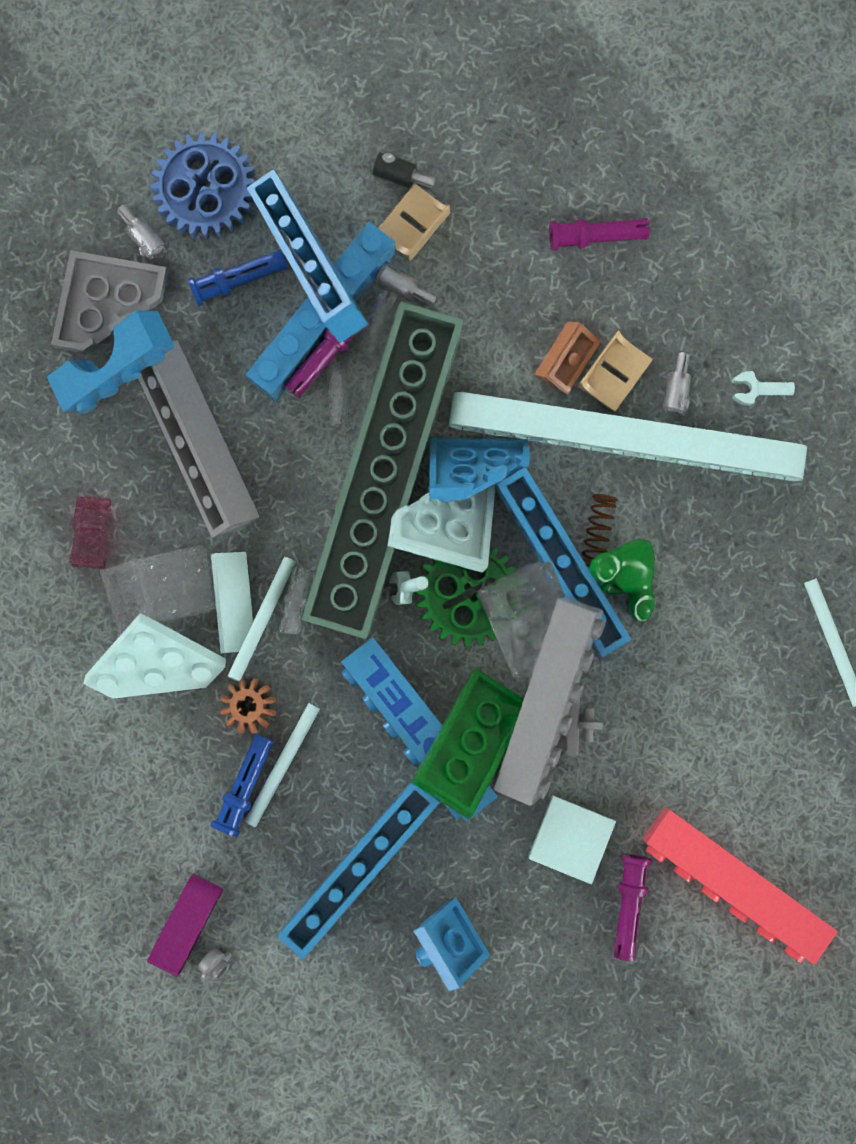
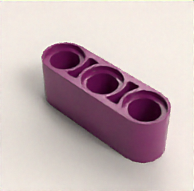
(185, 925)

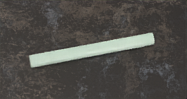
(261, 619)
(833, 638)
(282, 765)

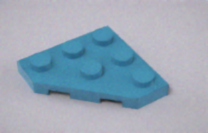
(472, 464)

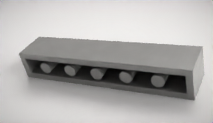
(197, 444)
(549, 700)

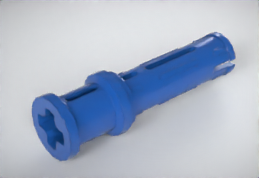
(222, 286)
(237, 800)

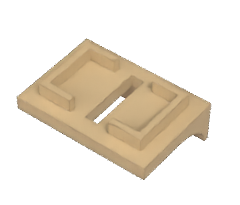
(424, 211)
(624, 359)

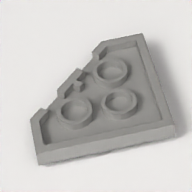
(100, 295)

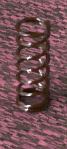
(599, 498)

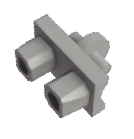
(570, 742)

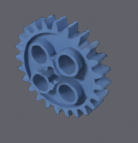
(177, 174)

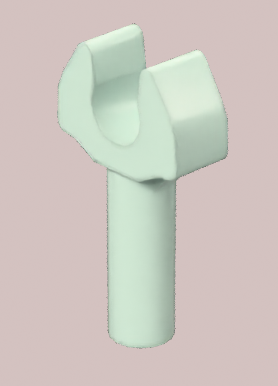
(759, 388)
(406, 586)

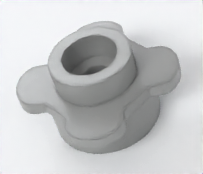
(214, 965)

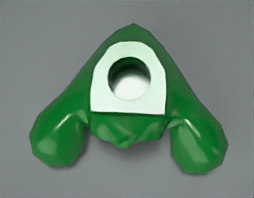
(628, 571)

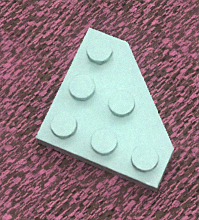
(447, 531)
(153, 661)

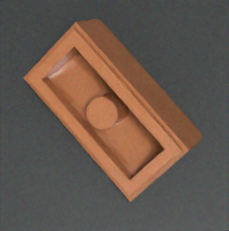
(568, 357)

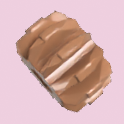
(252, 716)

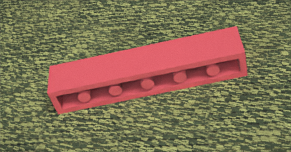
(740, 886)

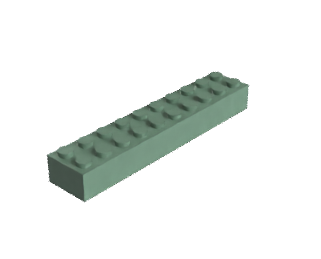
(383, 470)

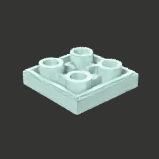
(571, 839)

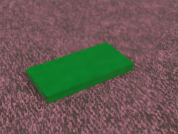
(470, 744)

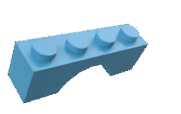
(138, 343)

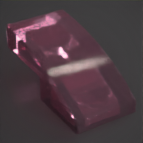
(91, 533)

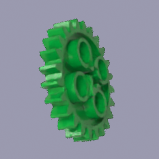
(444, 619)

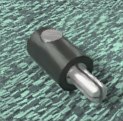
(400, 171)

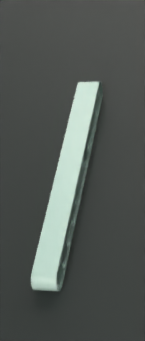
(628, 435)

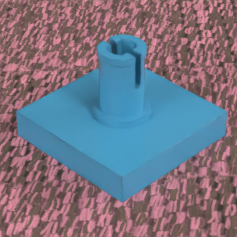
(450, 944)

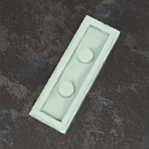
(232, 599)

